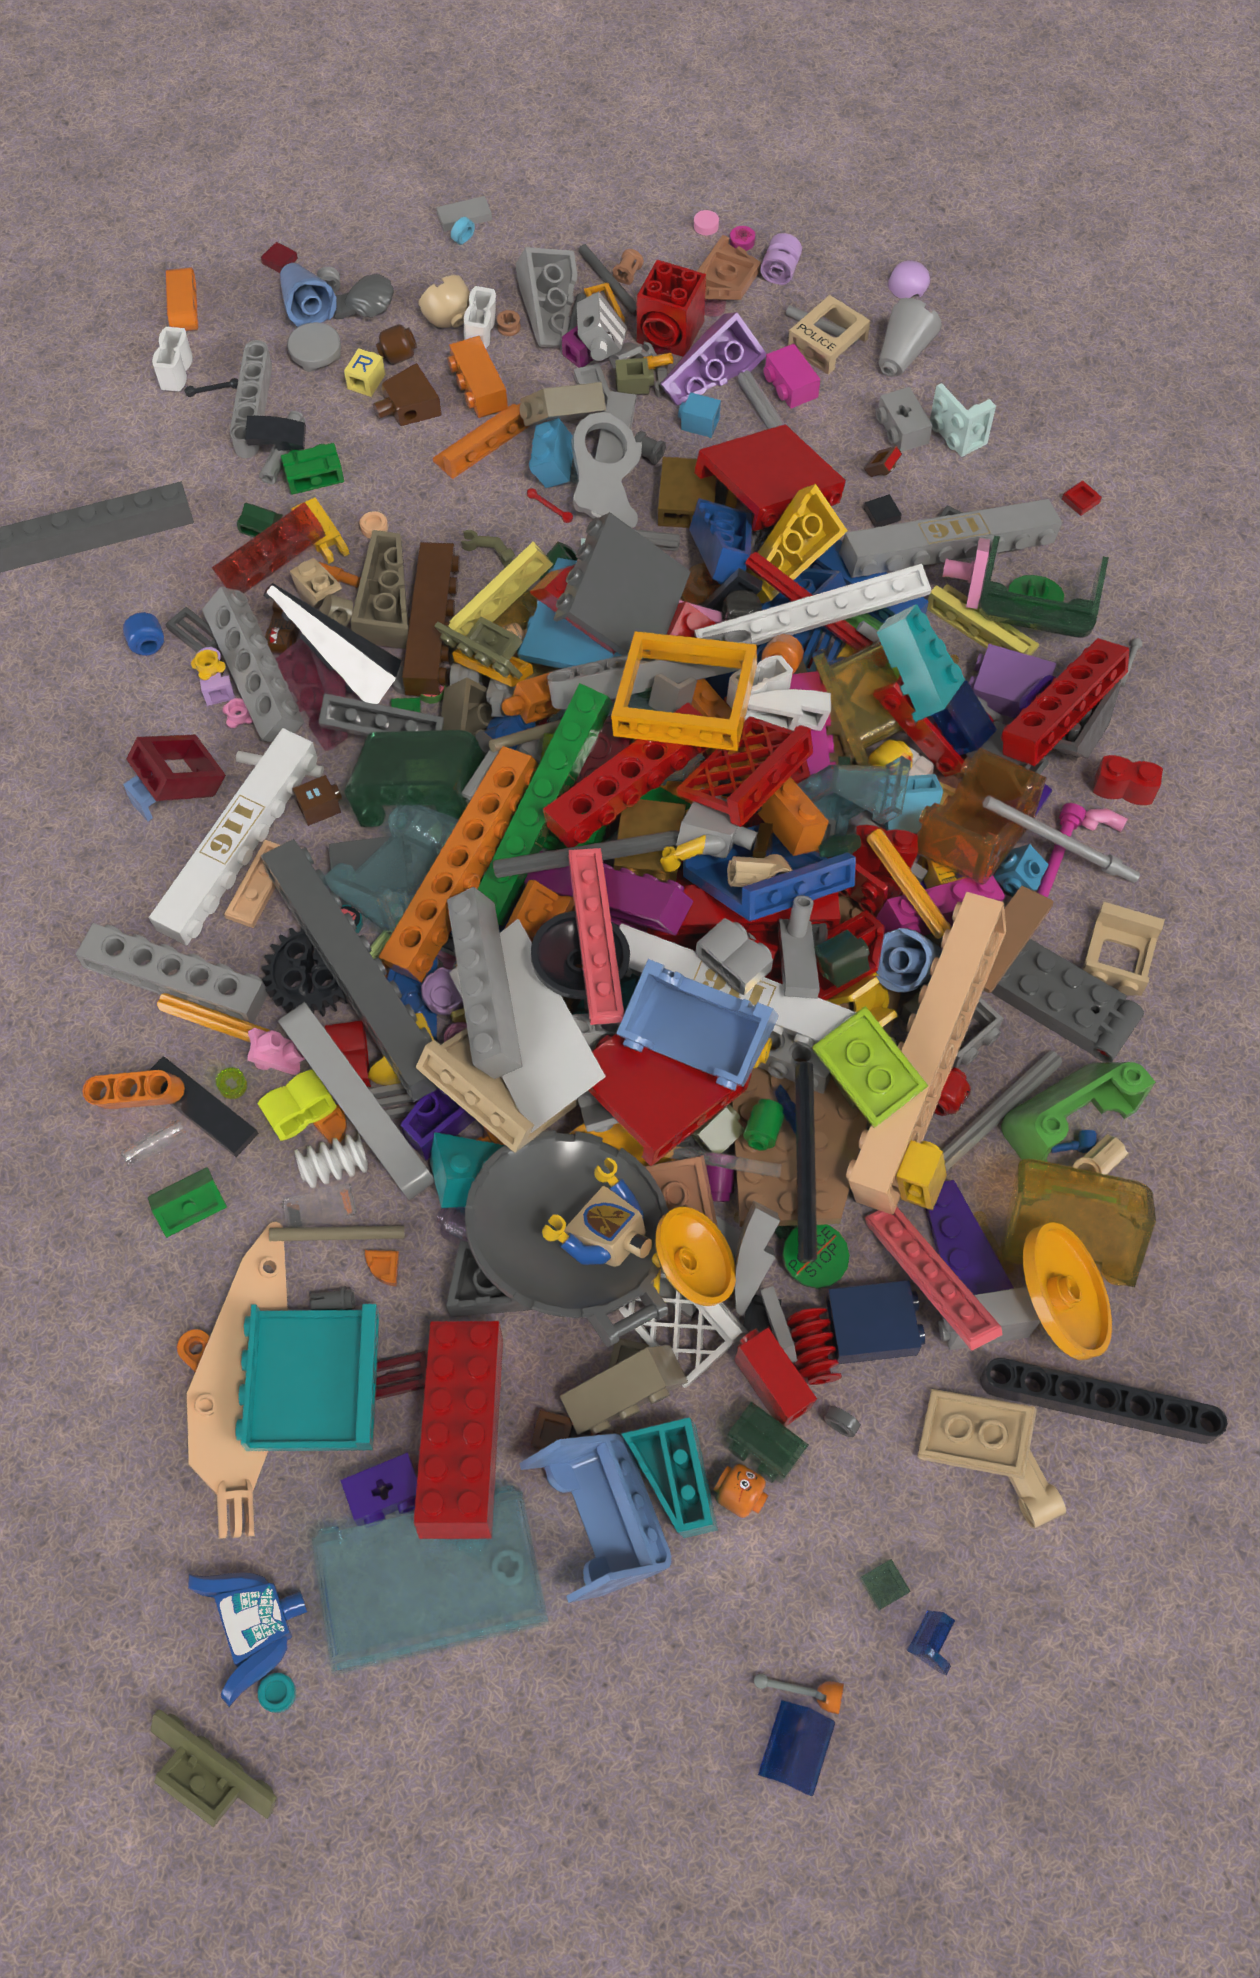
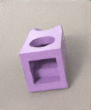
(217, 688)

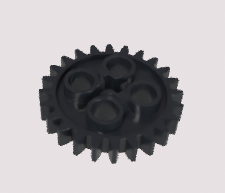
(285, 971)

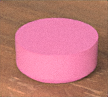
(706, 222)

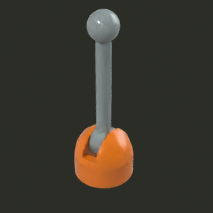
(827, 1695)

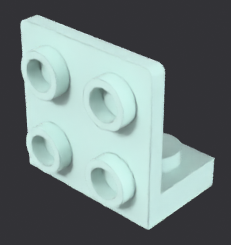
(960, 427)

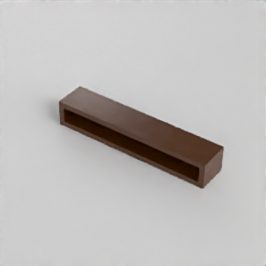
(431, 604)

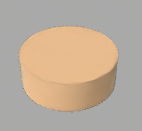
(373, 521)

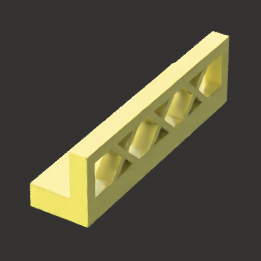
(503, 589)
(951, 607)

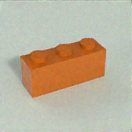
(477, 377)

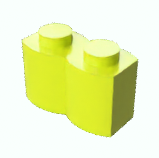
(297, 1104)

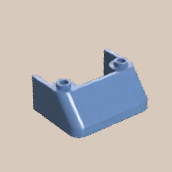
(612, 1508)

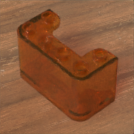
(965, 833)

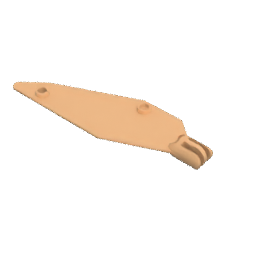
(215, 1388)

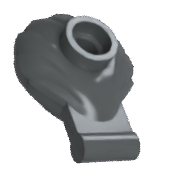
(366, 298)

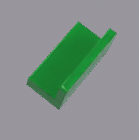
(186, 1202)

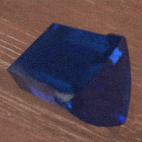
(930, 1640)

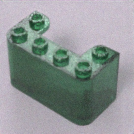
(412, 771)

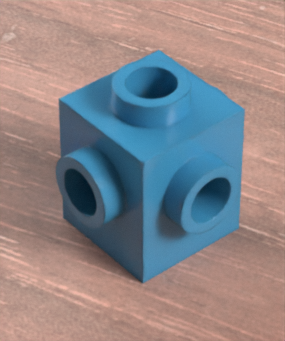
(1021, 867)

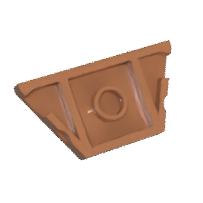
(728, 271)

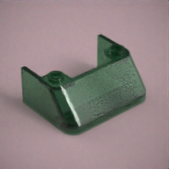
(1068, 619)

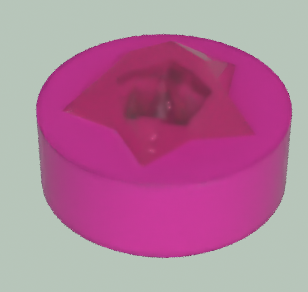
(743, 237)

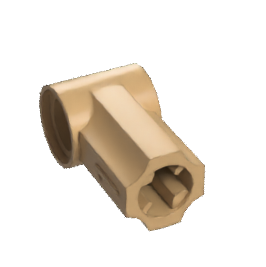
(748, 870)
(1103, 1156)
(1037, 1498)

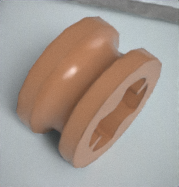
(505, 317)

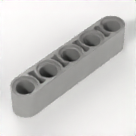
(250, 394)

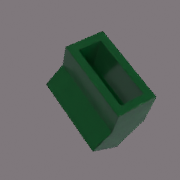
(256, 519)

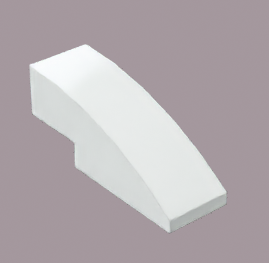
(791, 708)

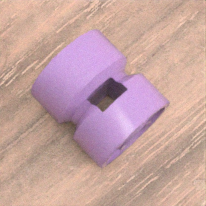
(781, 259)

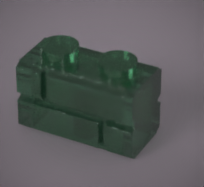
(766, 1444)

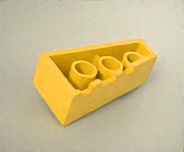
(800, 536)

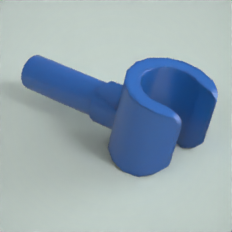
(1085, 1143)

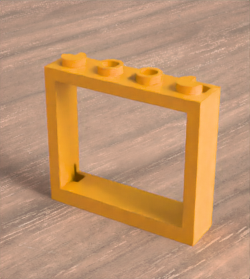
(679, 727)

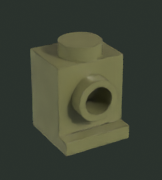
(633, 376)

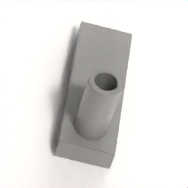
(798, 951)

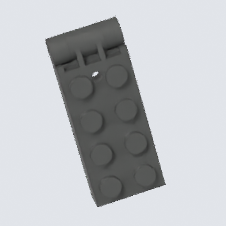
(1069, 1001)

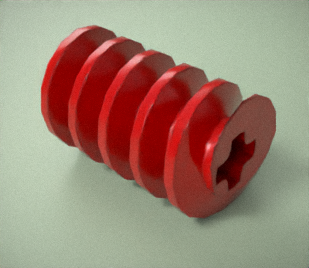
(811, 1346)

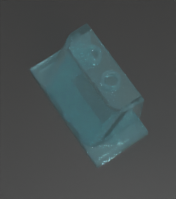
(851, 789)

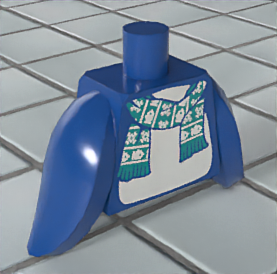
(252, 1623)

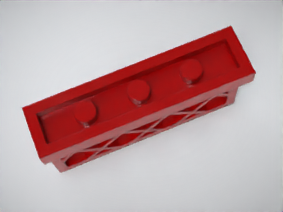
(765, 776)

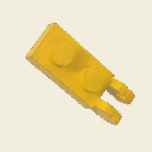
(332, 534)

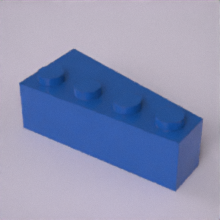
(722, 538)

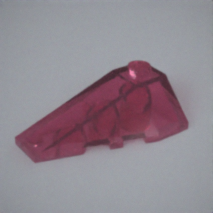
(309, 681)

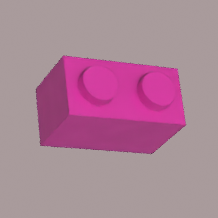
(791, 376)

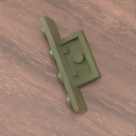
(488, 643)
(203, 1777)

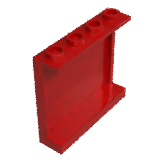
(769, 471)
(656, 1095)

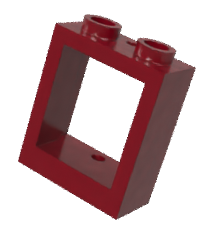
(149, 756)

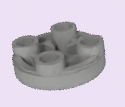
(314, 345)

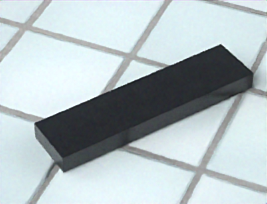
(209, 1112)

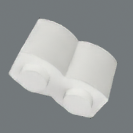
(480, 314)
(172, 359)
(771, 675)

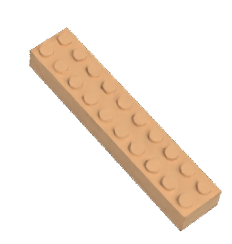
(931, 1045)

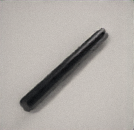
(805, 1162)

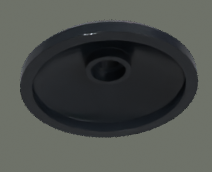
(558, 950)

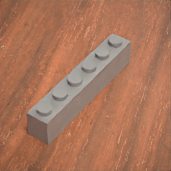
(484, 984)

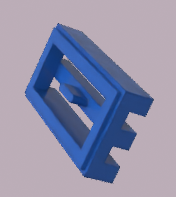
(813, 644)

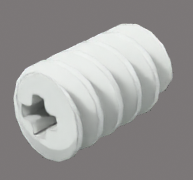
(332, 1160)

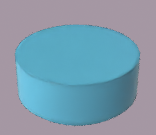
(462, 230)

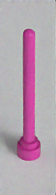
(1070, 818)

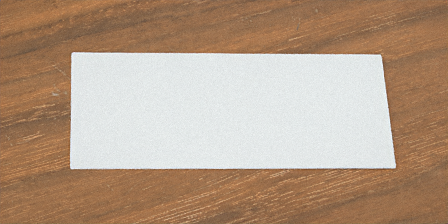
(552, 1048)

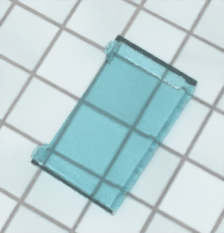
(412, 1596)

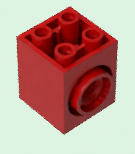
(671, 307)

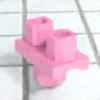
(274, 1052)

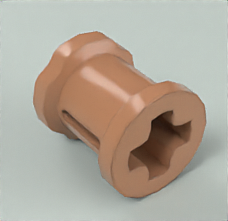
(628, 266)

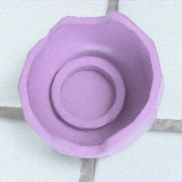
(909, 279)
(441, 993)

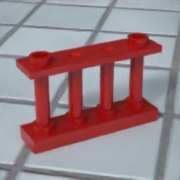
(922, 732)

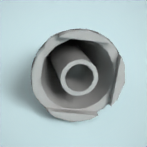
(907, 335)

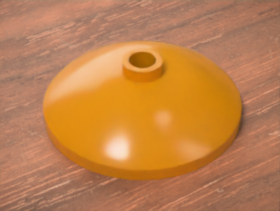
(695, 1256)

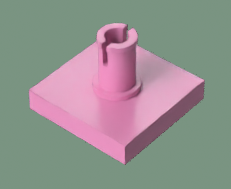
(972, 572)

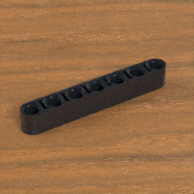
(1119, 1400)

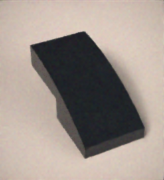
(269, 430)

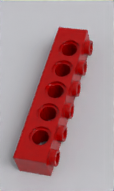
(1065, 701)
(635, 761)

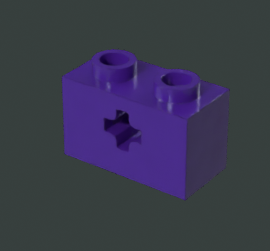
(364, 1490)

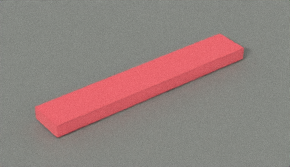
(596, 936)
(934, 1278)

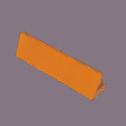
(481, 441)

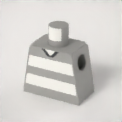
(600, 327)

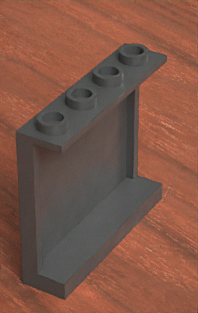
(621, 585)

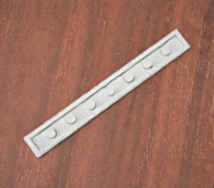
(828, 606)

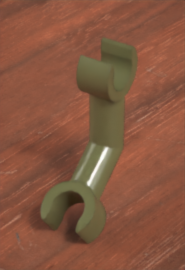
(505, 554)

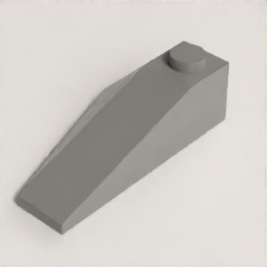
(547, 290)

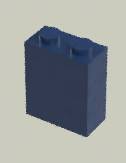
(874, 1322)

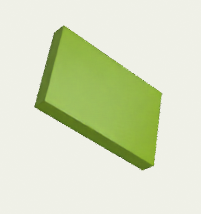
(869, 1066)

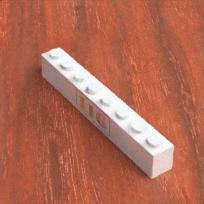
(234, 837)
(802, 1017)

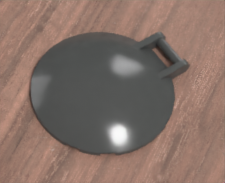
(556, 1177)

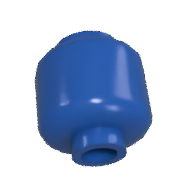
(143, 633)

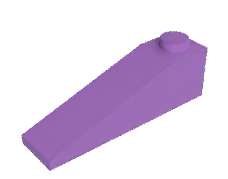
(715, 358)

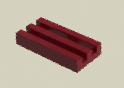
(405, 1387)

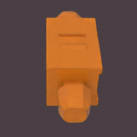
(530, 700)

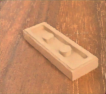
(253, 891)

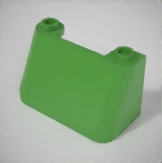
(1042, 1121)

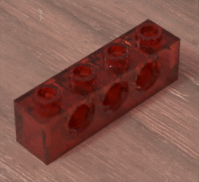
(270, 550)

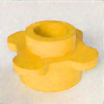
(206, 658)

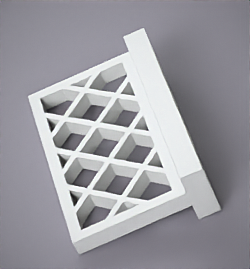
(718, 1316)

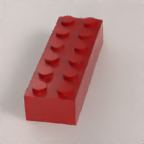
(459, 1431)

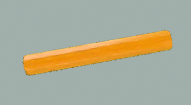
(908, 883)
(206, 1016)

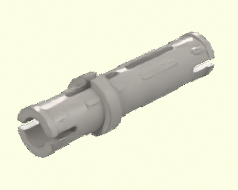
(274, 462)

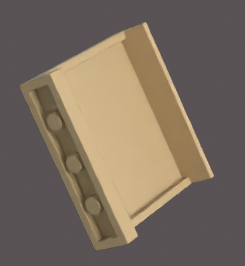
(477, 1093)

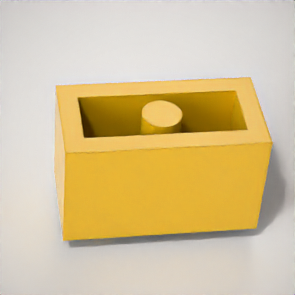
(921, 1174)

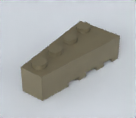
(381, 596)

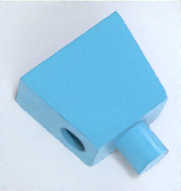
(920, 792)

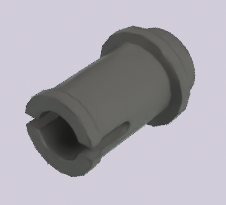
(333, 1300)

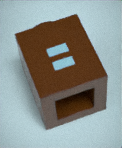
(318, 799)

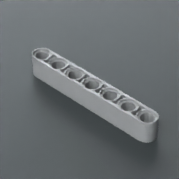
(607, 673)
(357, 1101)

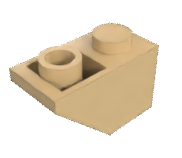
(314, 582)

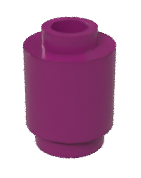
(721, 1183)

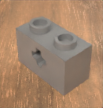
(904, 419)

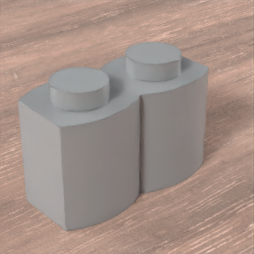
(734, 955)

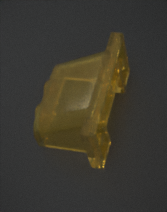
(851, 684)

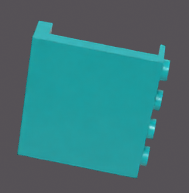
(309, 1380)

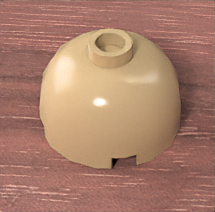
(447, 303)

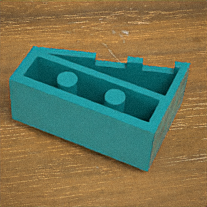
(922, 661)
(456, 1164)
(676, 1470)

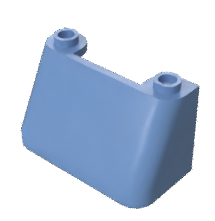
(696, 1025)

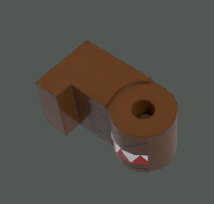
(280, 633)

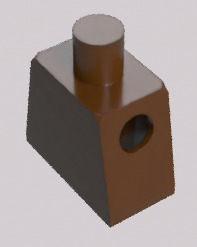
(408, 397)

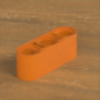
(182, 298)
(120, 1086)

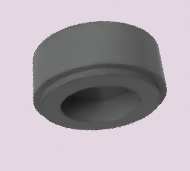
(842, 1421)

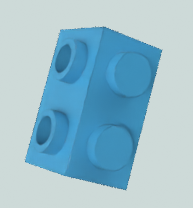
(551, 453)

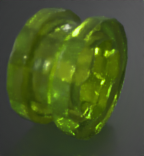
(233, 1073)

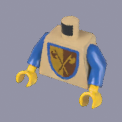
(605, 1227)

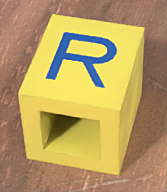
(364, 372)

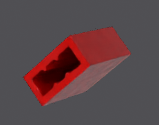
(773, 1376)

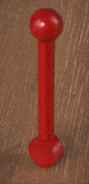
(567, 517)

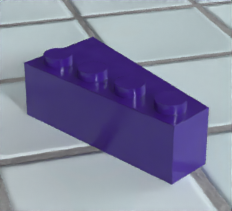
(433, 1114)

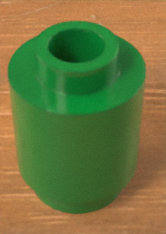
(764, 1124)

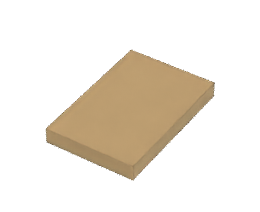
(977, 1433)

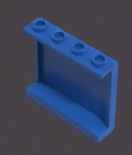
(809, 877)

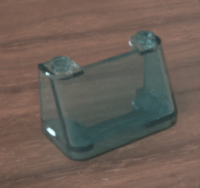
(394, 873)

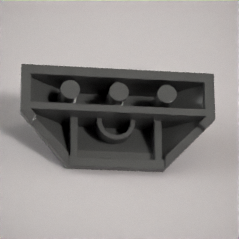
(1088, 731)

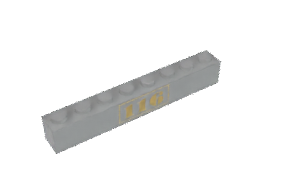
(948, 537)

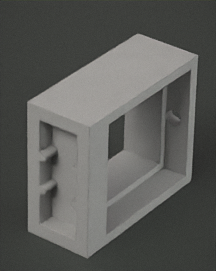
(983, 1014)

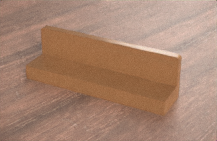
(1022, 919)

